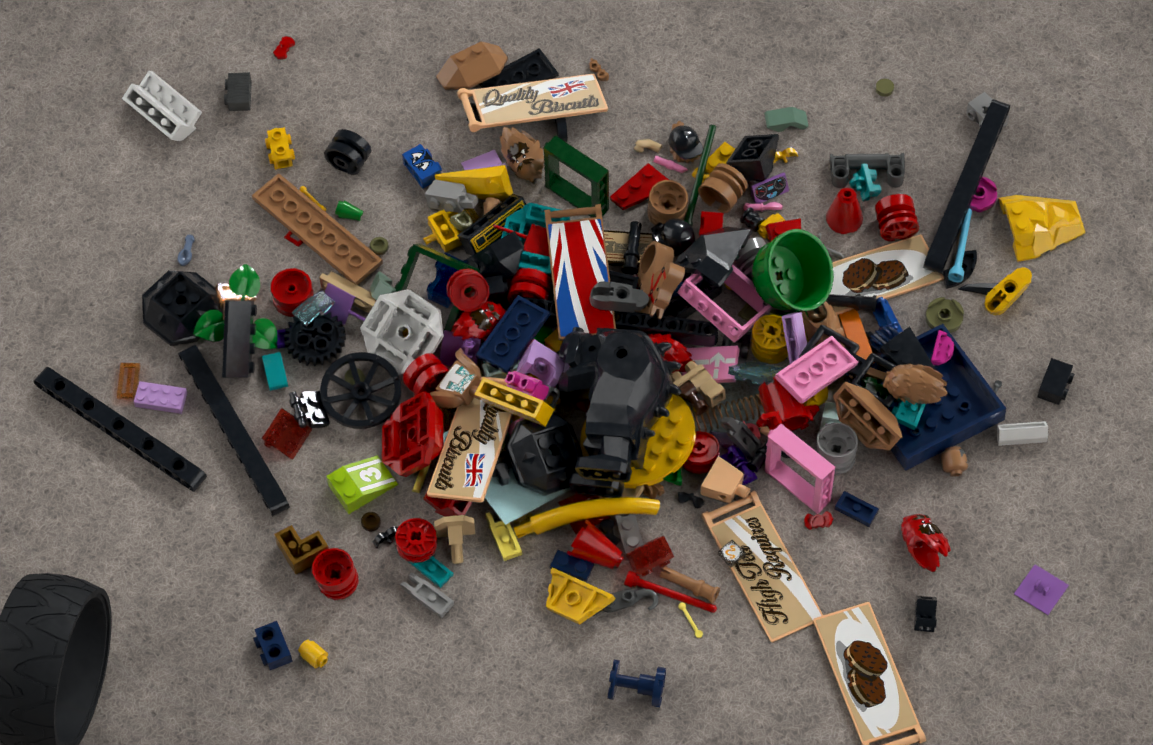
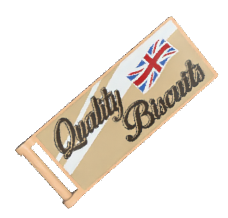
(533, 101)
(470, 451)

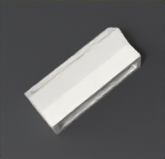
(1022, 433)

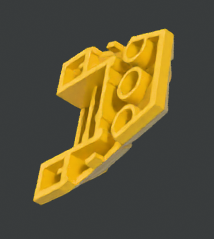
(1040, 223)

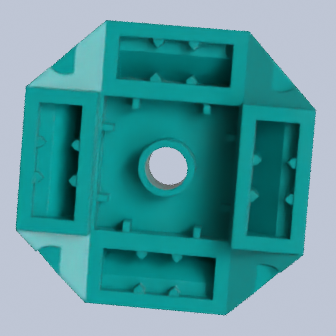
(521, 222)

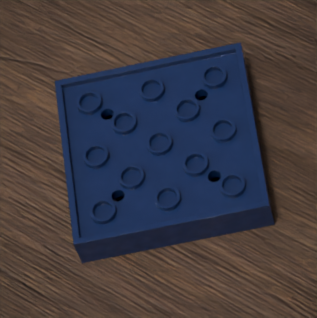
(946, 422)

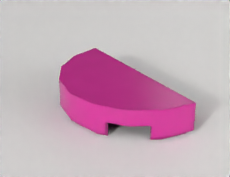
(943, 349)

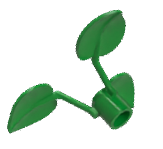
(211, 324)

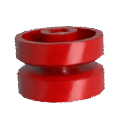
(530, 284)
(290, 290)
(424, 374)

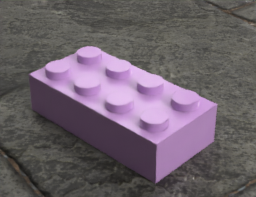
(160, 397)

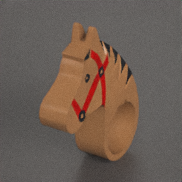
(659, 276)

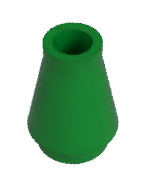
(348, 211)

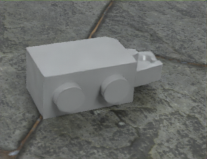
(449, 196)

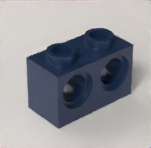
(275, 645)

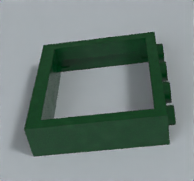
(559, 150)
(408, 267)

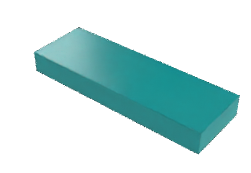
(434, 571)

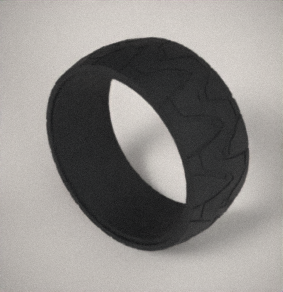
(52, 659)

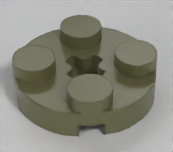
(945, 306)

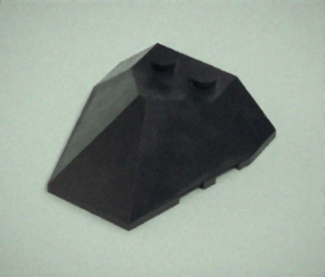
(714, 254)

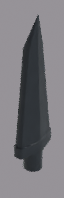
(983, 288)

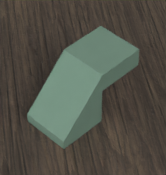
(783, 118)
(381, 285)

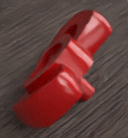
(283, 47)
(818, 520)

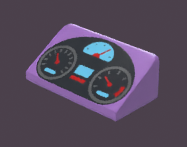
(769, 188)

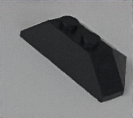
(499, 257)

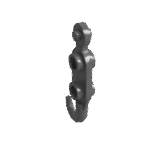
(628, 597)

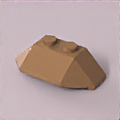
(472, 66)
(867, 417)

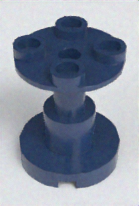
(645, 684)

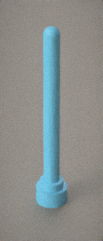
(956, 273)

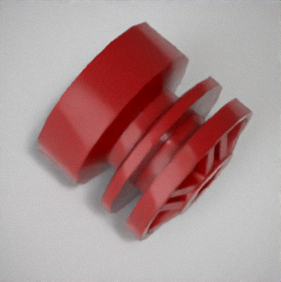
(896, 217)
(335, 563)

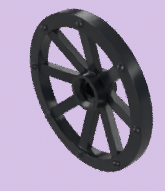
(360, 386)

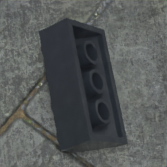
(238, 338)

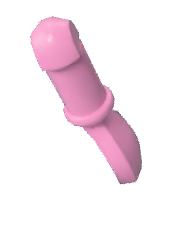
(760, 207)

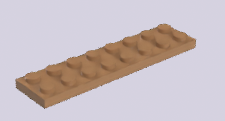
(317, 229)

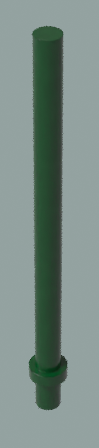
(700, 174)

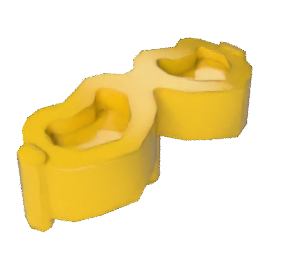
(785, 153)

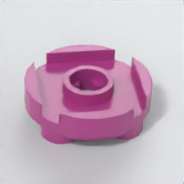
(988, 197)

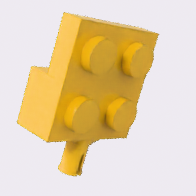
(443, 230)

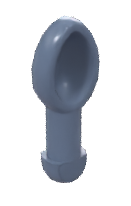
(185, 254)

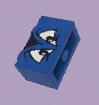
(421, 165)

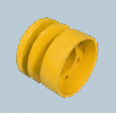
(769, 340)

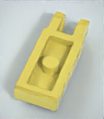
(504, 538)

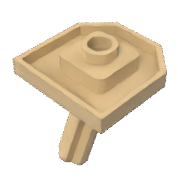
(455, 528)

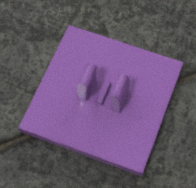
(1041, 589)

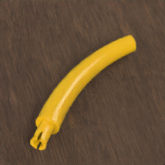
(585, 510)

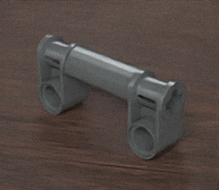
(892, 164)

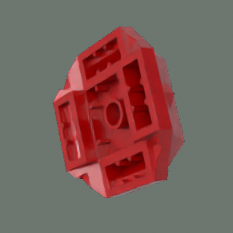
(413, 435)

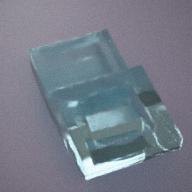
(314, 305)

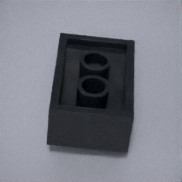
(755, 156)

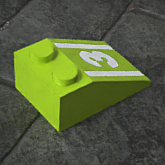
(360, 482)

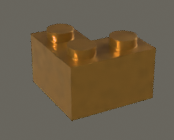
(298, 552)

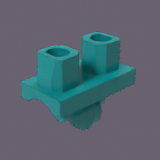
(863, 182)

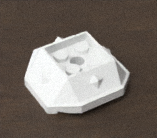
(386, 323)

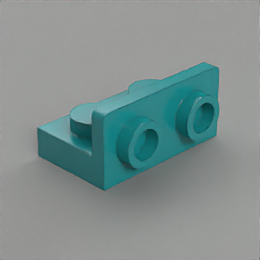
(907, 413)

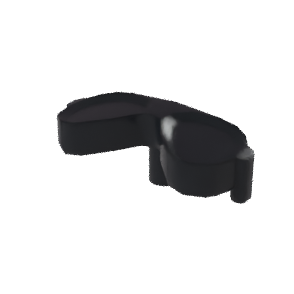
(697, 501)

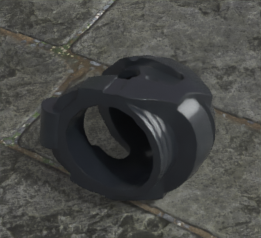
(678, 235)

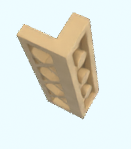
(363, 297)

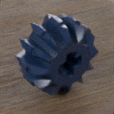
(881, 337)

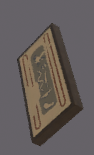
(617, 244)

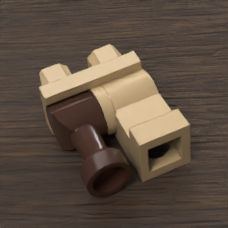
(698, 381)

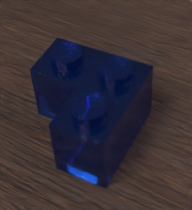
(437, 289)

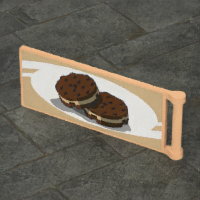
(867, 675)

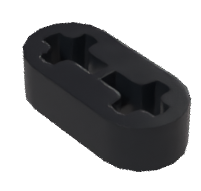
(561, 128)

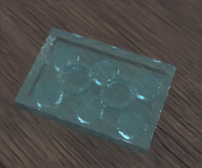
(755, 370)

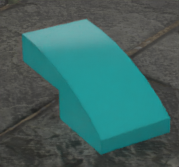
(275, 371)

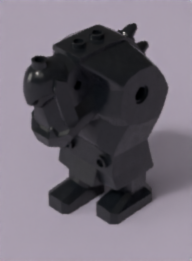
(627, 394)

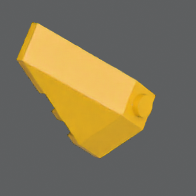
(482, 182)

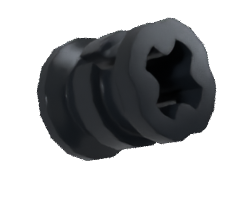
(751, 219)

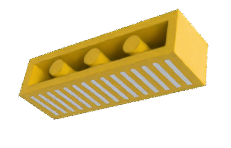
(514, 402)

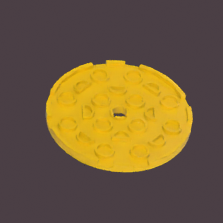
(667, 449)

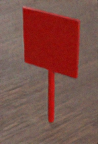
(536, 240)

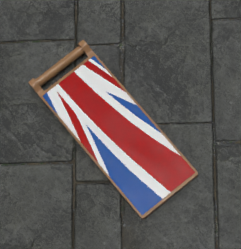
(577, 265)

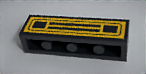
(482, 233)

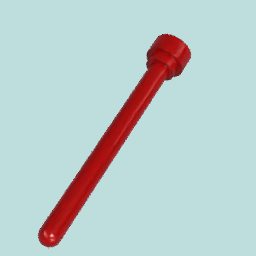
(634, 580)

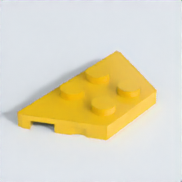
(575, 598)

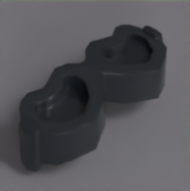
(385, 536)

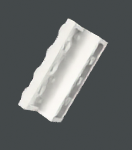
(163, 106)

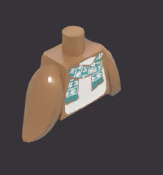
(458, 384)

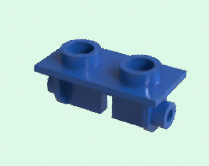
(885, 315)

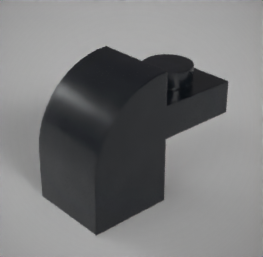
(925, 613)

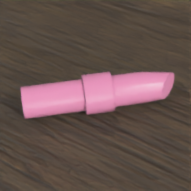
(669, 164)

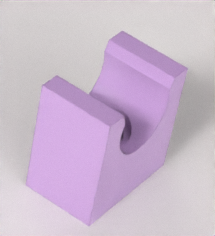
(542, 363)

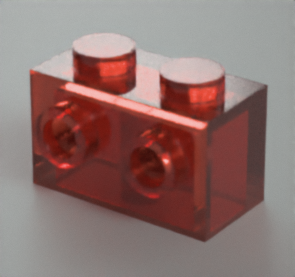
(649, 556)

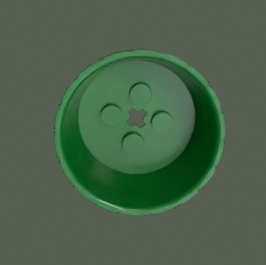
(804, 269)

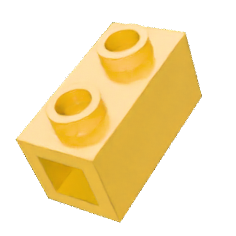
(279, 144)

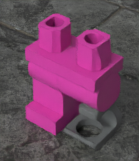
(532, 387)

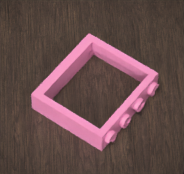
(718, 317)
(784, 440)

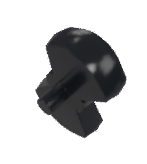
(606, 527)

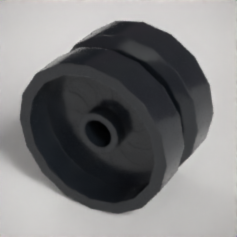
(347, 151)

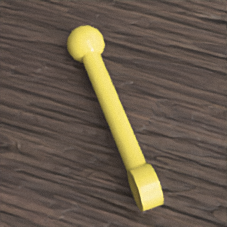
(698, 633)

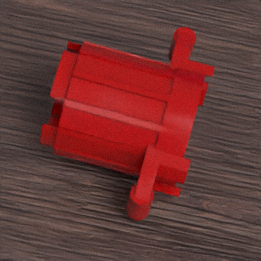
(783, 408)

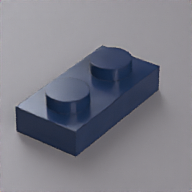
(856, 509)
(572, 566)

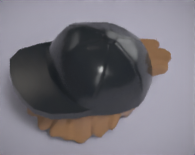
(684, 143)

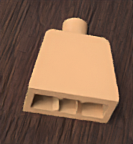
(724, 482)

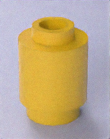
(771, 219)
(313, 653)

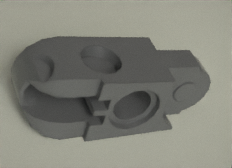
(605, 297)

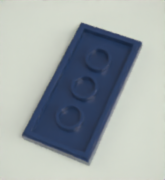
(512, 334)

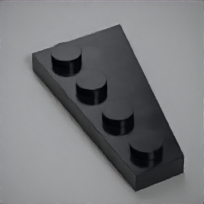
(906, 350)

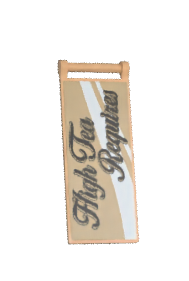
(767, 570)

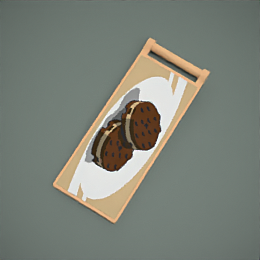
(881, 272)

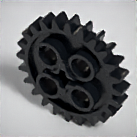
(315, 338)

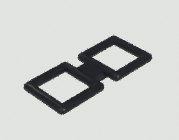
(863, 365)

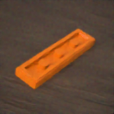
(854, 331)

